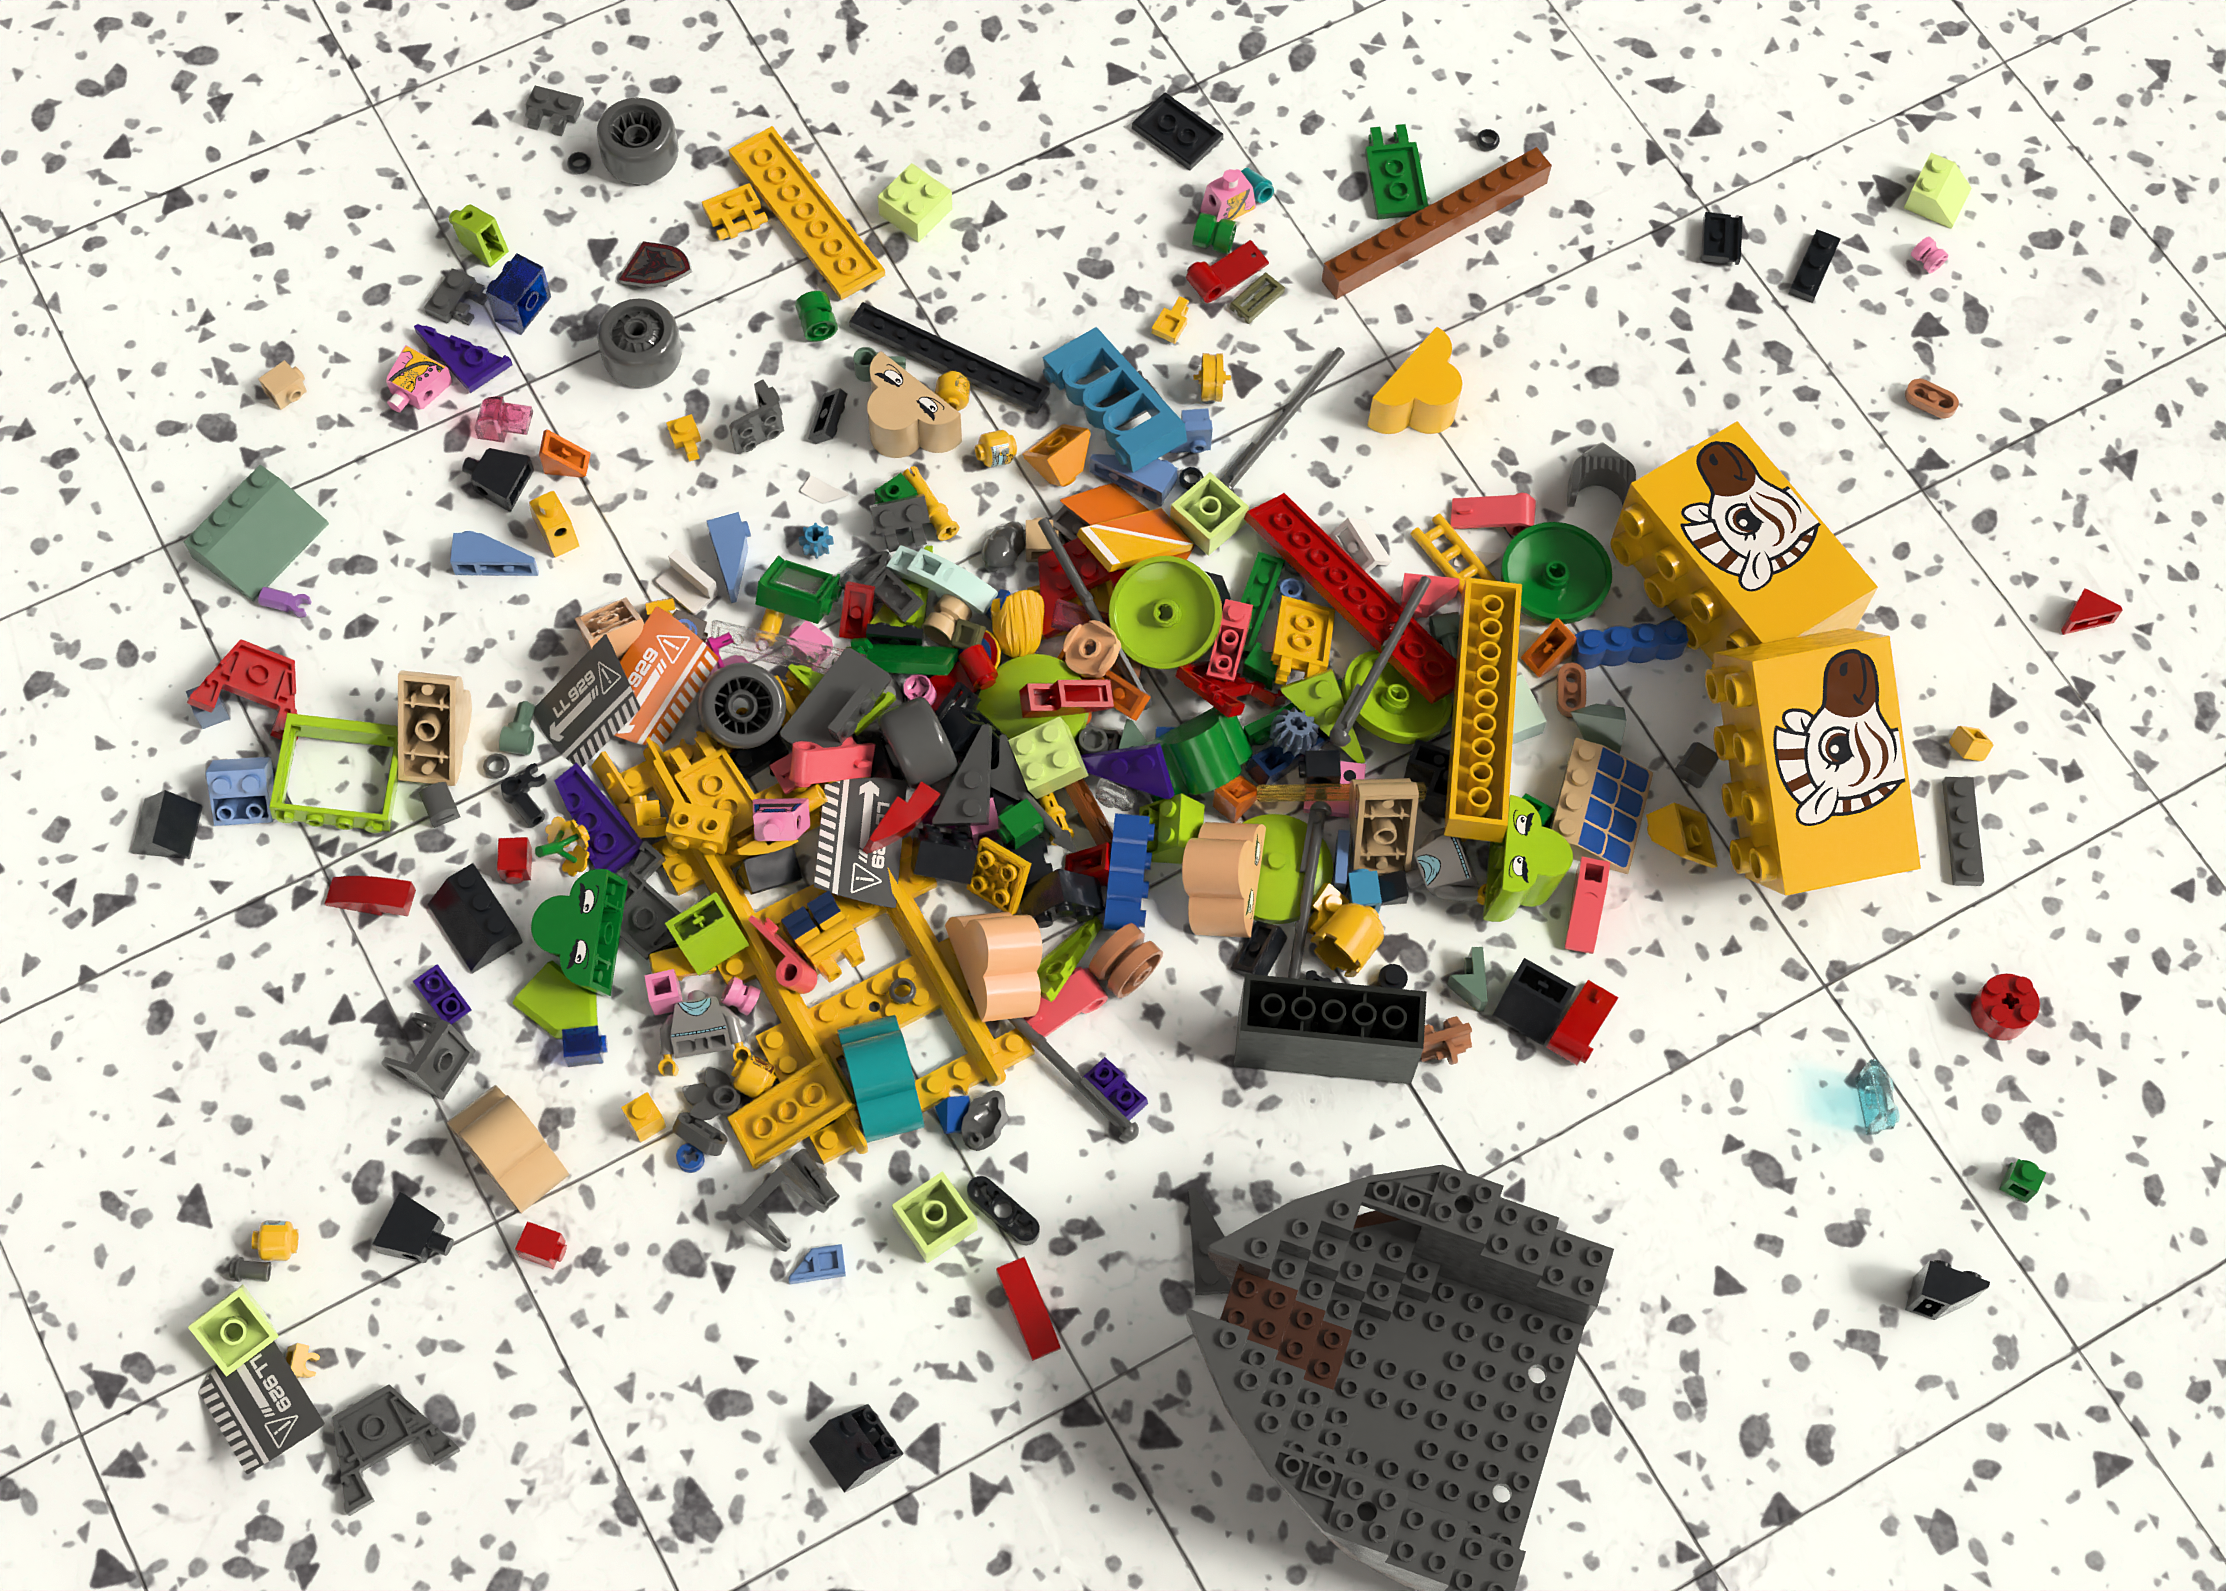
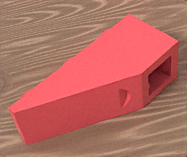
(1230, 640)
(1587, 904)

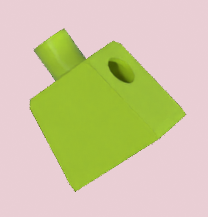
(479, 234)

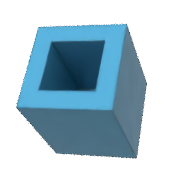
(1364, 888)

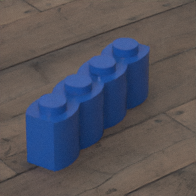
(1633, 644)
(1126, 871)

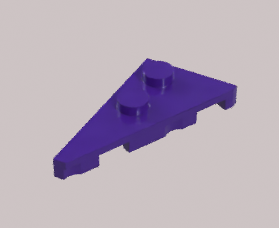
(468, 362)
(1134, 767)

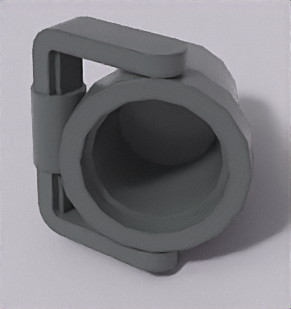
(1095, 740)

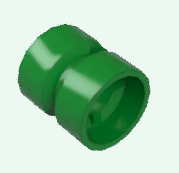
(1214, 233)
(816, 316)

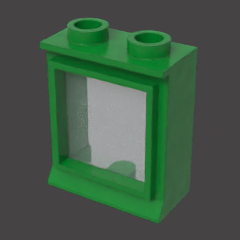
(798, 590)

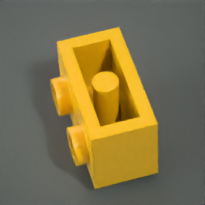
(699, 828)

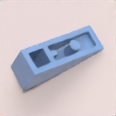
(1149, 482)
(731, 549)
(482, 555)

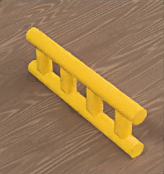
(1459, 547)

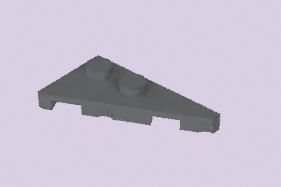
(1204, 1233)

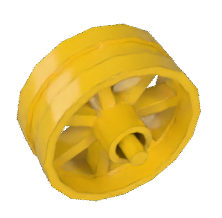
(1212, 377)

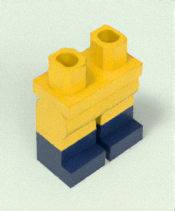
(830, 944)

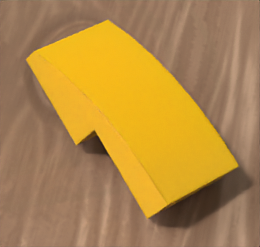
(750, 846)
(673, 959)

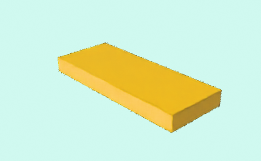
(611, 779)

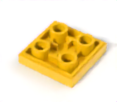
(999, 876)

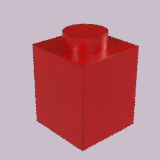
(514, 859)
(541, 1245)

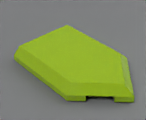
(557, 1002)

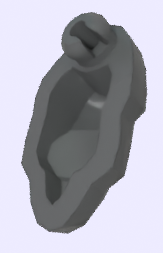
(1003, 546)
(867, 569)
(984, 1121)

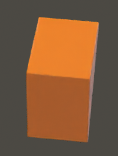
(562, 456)
(1550, 648)
(1234, 798)

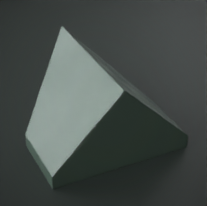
(1602, 724)

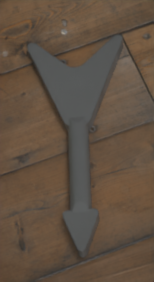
(1009, 780)

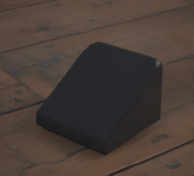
(1393, 888)

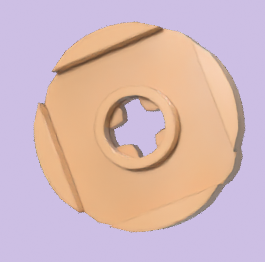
(1104, 656)

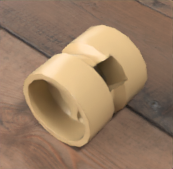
(942, 622)

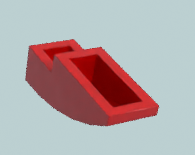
(1065, 698)
(902, 818)
(371, 895)
(1028, 1308)

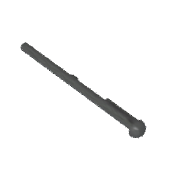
(1254, 450)
(1087, 600)
(1346, 719)
(1309, 865)
(1128, 1129)

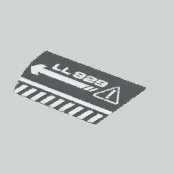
(587, 705)
(845, 827)
(260, 1408)

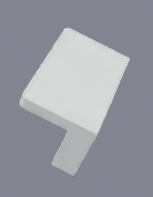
(1360, 544)
(687, 583)

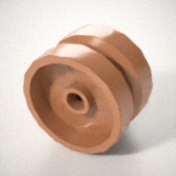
(1125, 960)

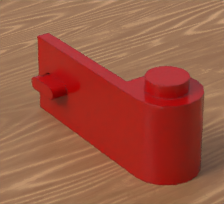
(1226, 273)
(973, 670)
(1582, 1023)

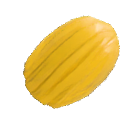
(1018, 623)

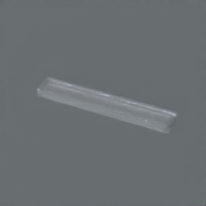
(775, 647)

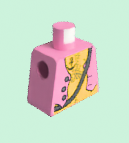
(1228, 196)
(416, 380)

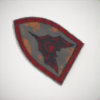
(656, 266)

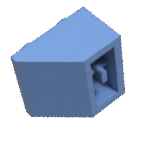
(240, 790)

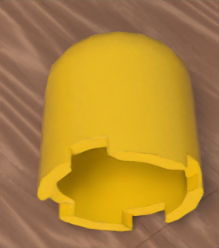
(1349, 938)

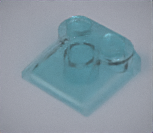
(1876, 1098)

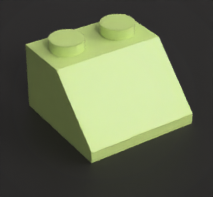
(1939, 191)
(234, 1330)

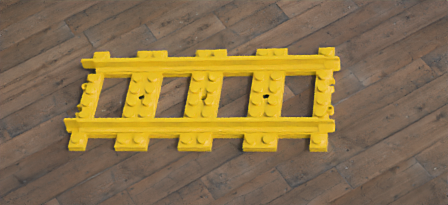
(812, 1032)

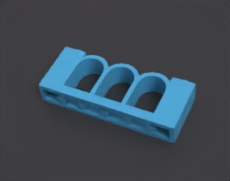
(1133, 446)

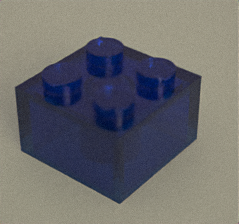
(518, 293)

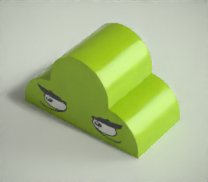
(1525, 864)

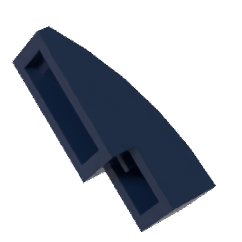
(1272, 765)

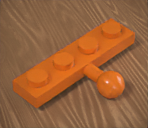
(1126, 696)

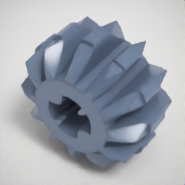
(1294, 731)

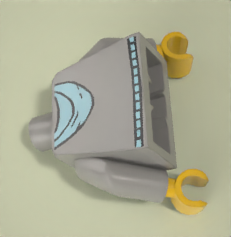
(1445, 869)
(698, 1029)

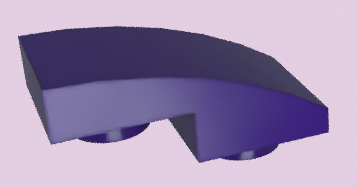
(442, 995)
(1116, 1088)

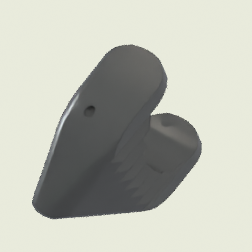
(1602, 468)

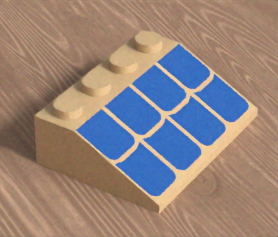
(1601, 804)

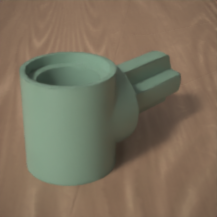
(866, 355)
(1445, 631)
(518, 735)

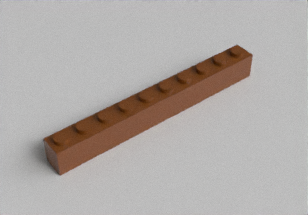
(1436, 223)

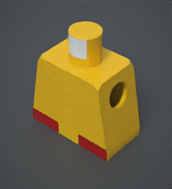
(550, 516)

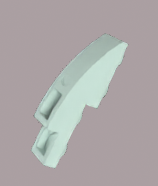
(942, 577)

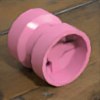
(1929, 255)
(918, 685)
(740, 996)

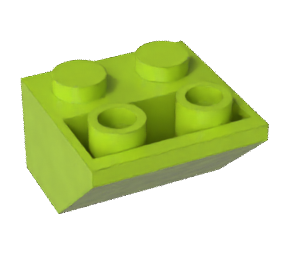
(1175, 823)
(707, 934)

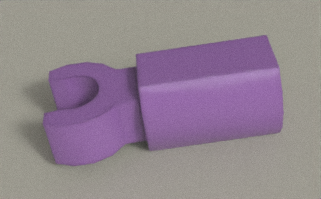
(283, 600)

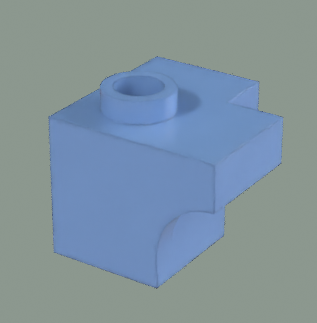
(1198, 431)

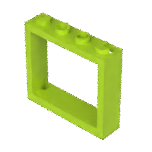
(334, 730)

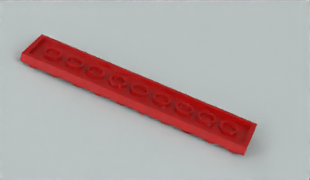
(1354, 594)

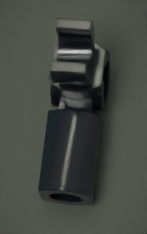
(516, 791)

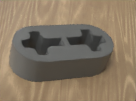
(700, 1134)

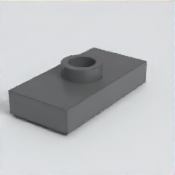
(896, 595)

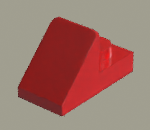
(856, 610)

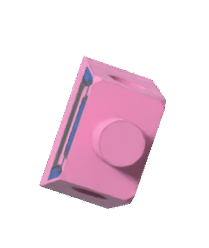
(778, 819)

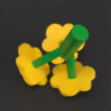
(560, 837)

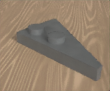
(969, 793)

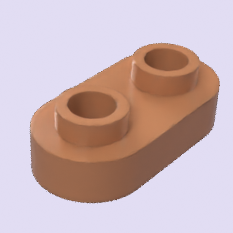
(1931, 398)
(1571, 692)

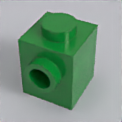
(894, 489)
(1019, 824)

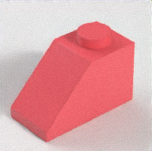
(1437, 594)

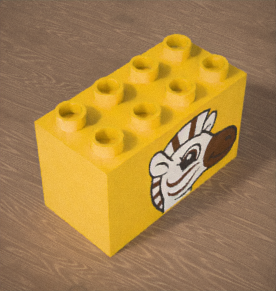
(1737, 549)
(1814, 760)

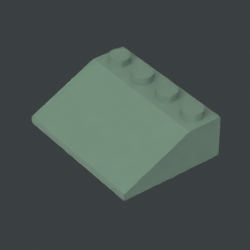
(255, 533)

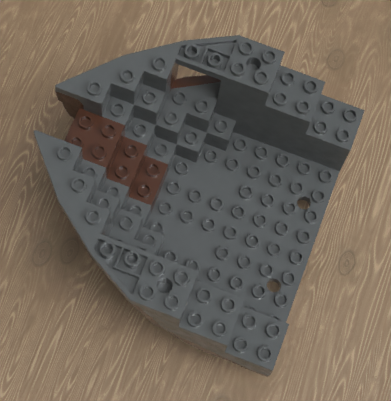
(1394, 1360)

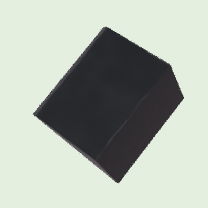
(167, 826)

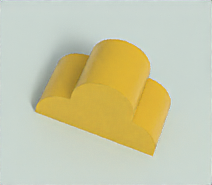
(1420, 392)

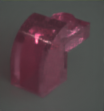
(498, 418)

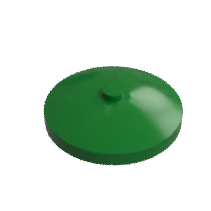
(1560, 572)

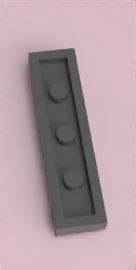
(1963, 831)

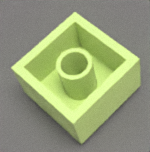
(915, 202)
(1209, 513)
(1048, 757)
(934, 1217)

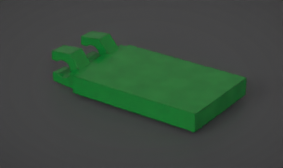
(1395, 174)
(908, 658)

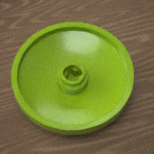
(1165, 612)
(1002, 700)
(1394, 706)
(1280, 874)

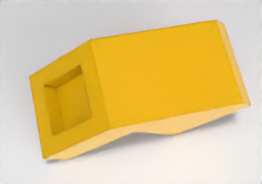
(644, 816)

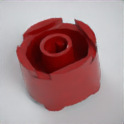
(2005, 1006)

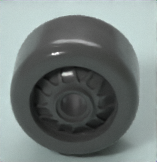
(637, 140)
(639, 342)
(764, 701)
(917, 743)

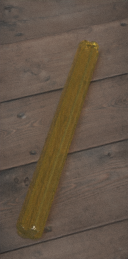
(1311, 792)

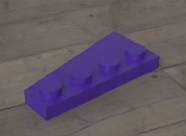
(611, 837)

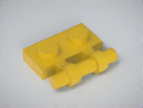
(731, 205)

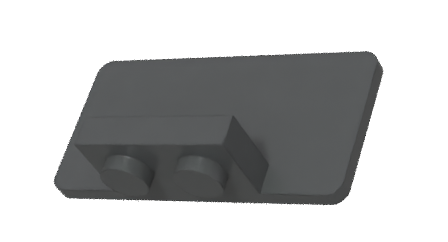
(837, 702)

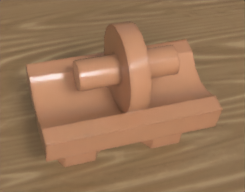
(1447, 1042)

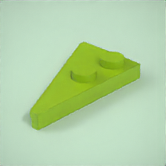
(1323, 700)

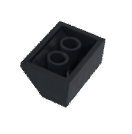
(474, 918)

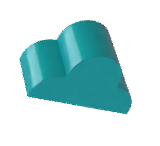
(881, 1078)

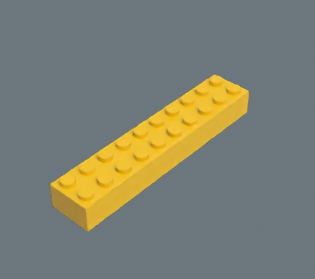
(1483, 711)

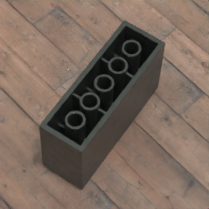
(1330, 1028)

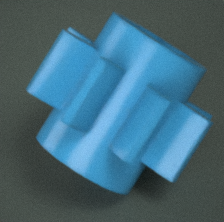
(813, 547)

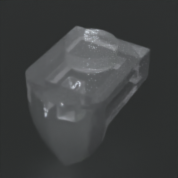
(1112, 795)

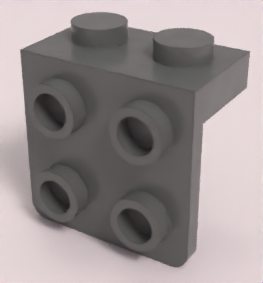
(761, 423)

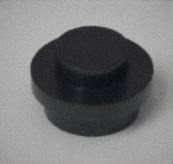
(1393, 976)

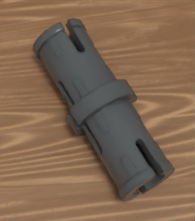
(815, 1175)

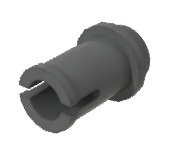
(250, 1270)

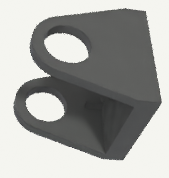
(426, 1070)
(757, 1218)

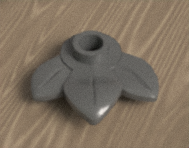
(708, 1095)

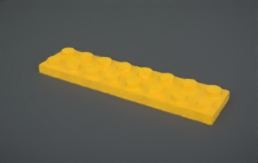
(807, 213)

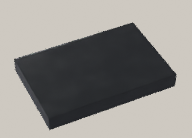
(1177, 131)

